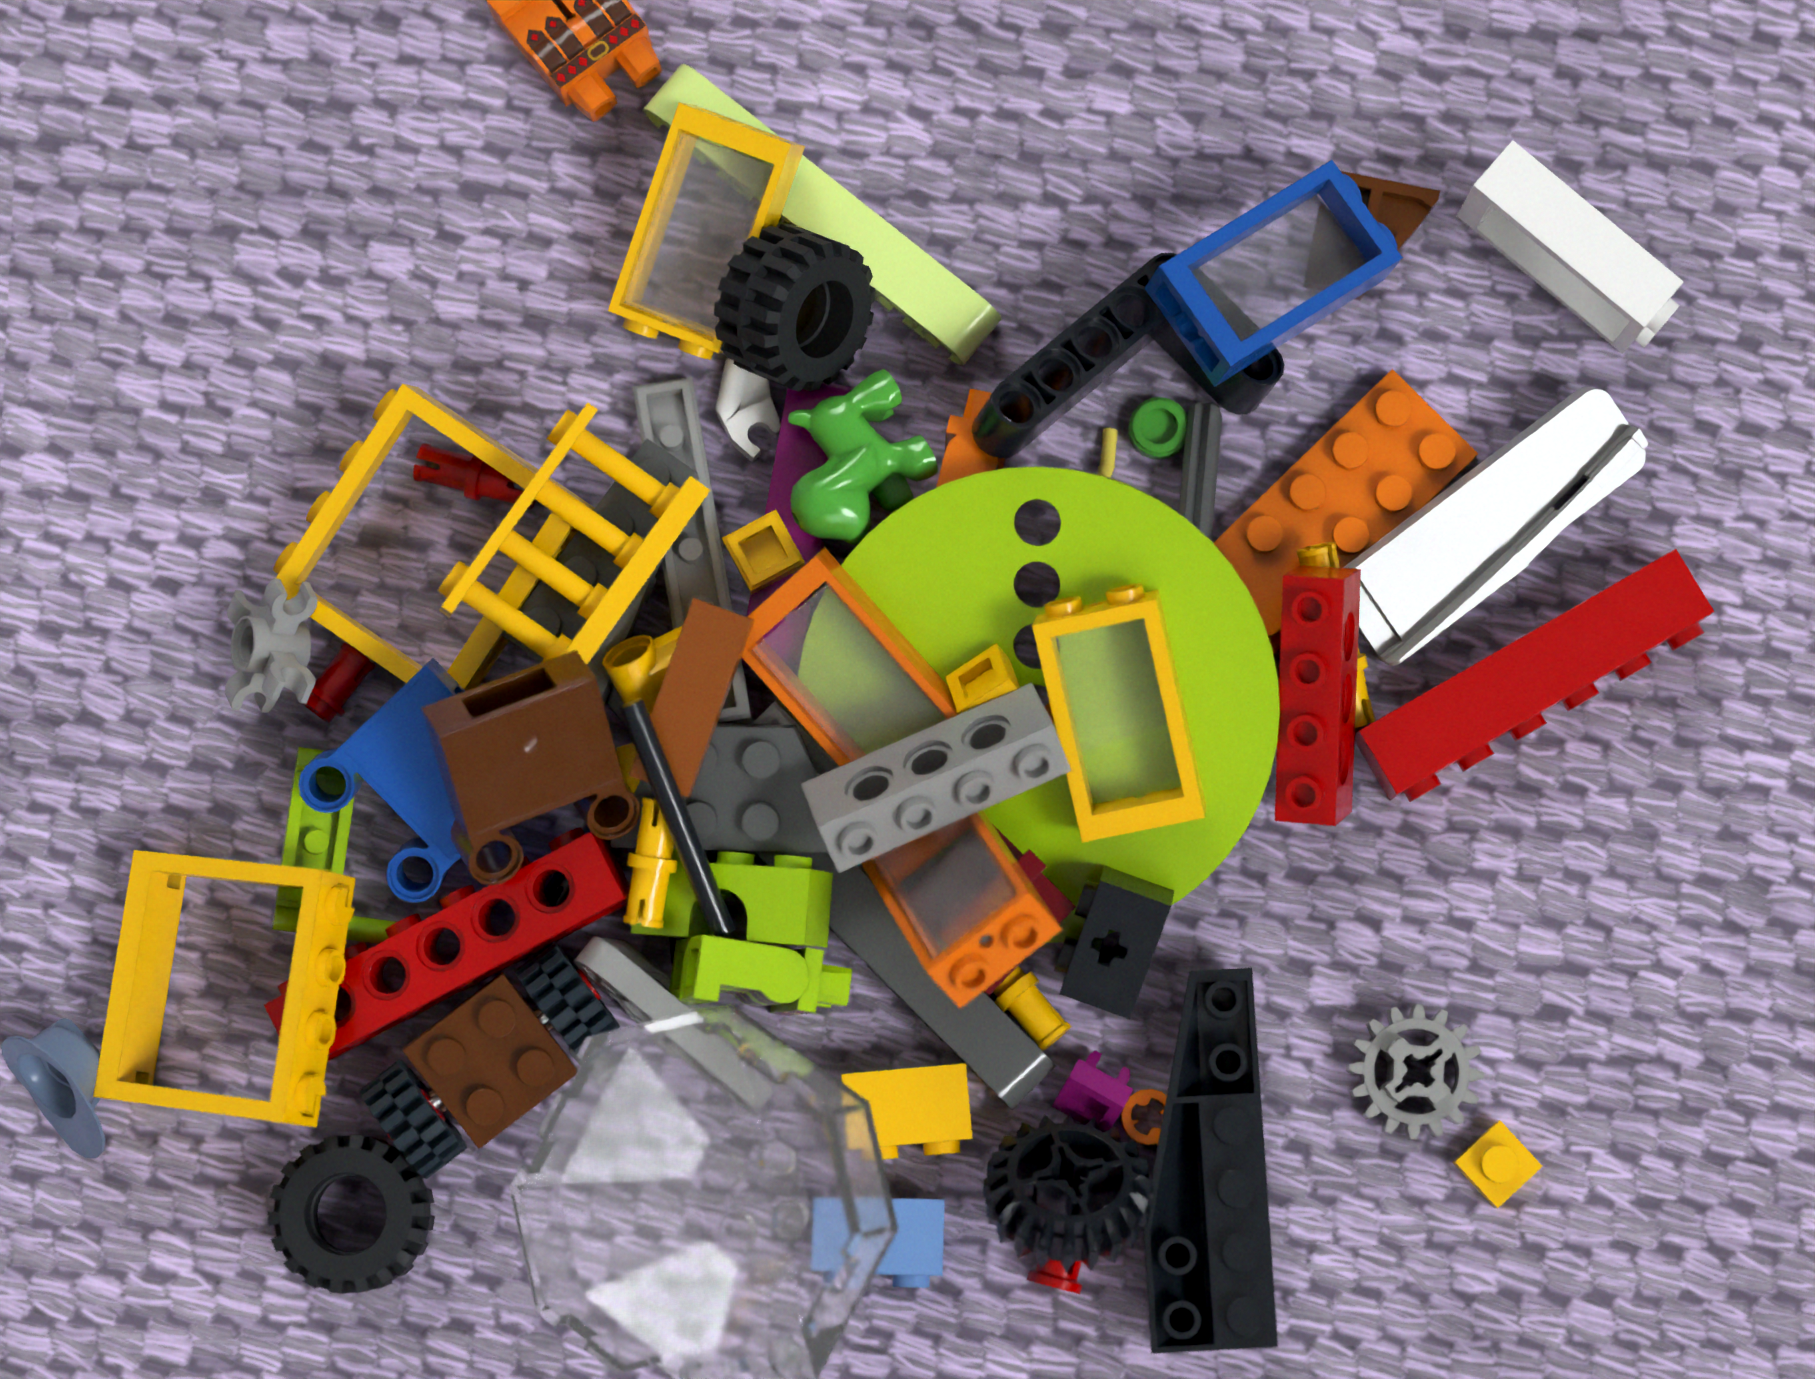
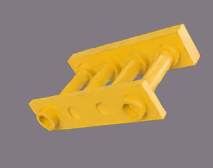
(633, 554)

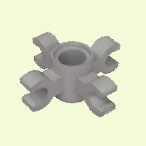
(271, 646)

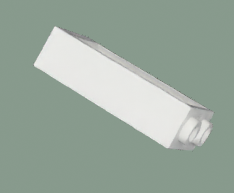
(1571, 249)

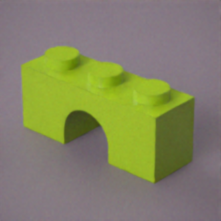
(782, 902)

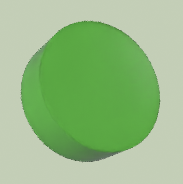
(1158, 428)

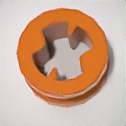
(1141, 1099)

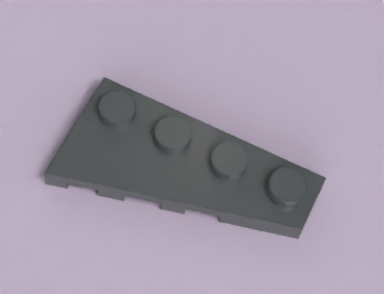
(596, 564)

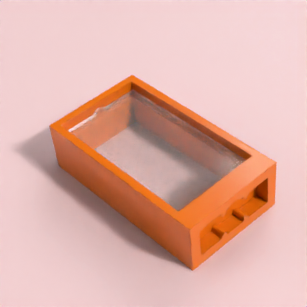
(843, 664)
(963, 905)

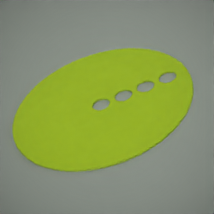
(947, 584)

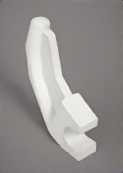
(743, 405)

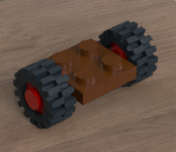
(487, 1061)

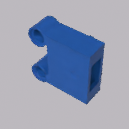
(400, 764)

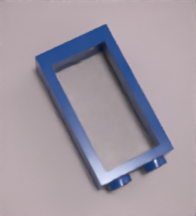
(1273, 272)

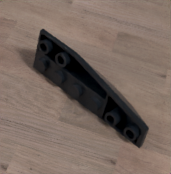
(1210, 1197)

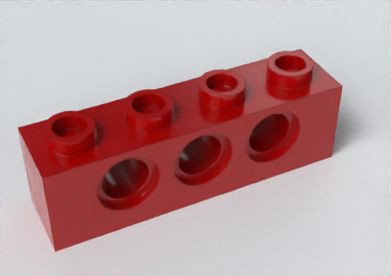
(1317, 694)

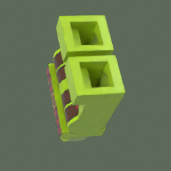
(757, 975)

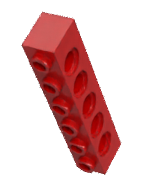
(595, 891)

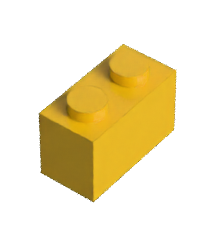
(917, 1107)

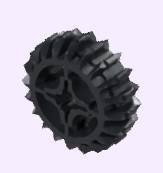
(1052, 1190)

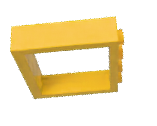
(359, 468)
(144, 975)

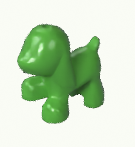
(835, 497)

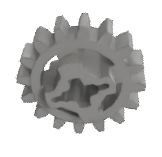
(1435, 1092)

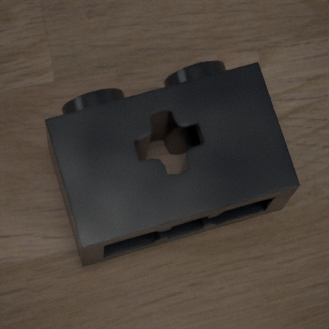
(1114, 977)

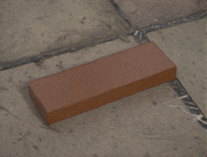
(696, 689)

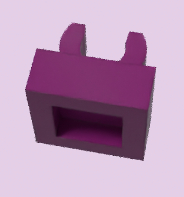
(1093, 1093)

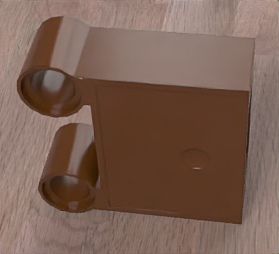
(524, 752)

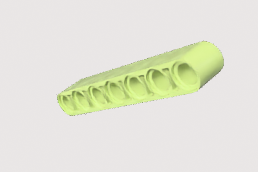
(903, 274)

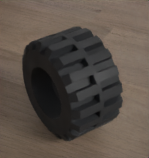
(794, 307)
(297, 1214)

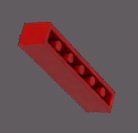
(1533, 675)

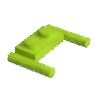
(318, 842)

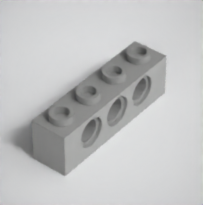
(935, 777)

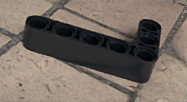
(1091, 353)

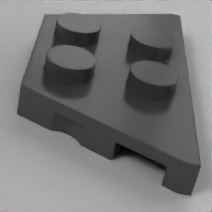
(749, 792)

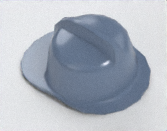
(61, 1077)

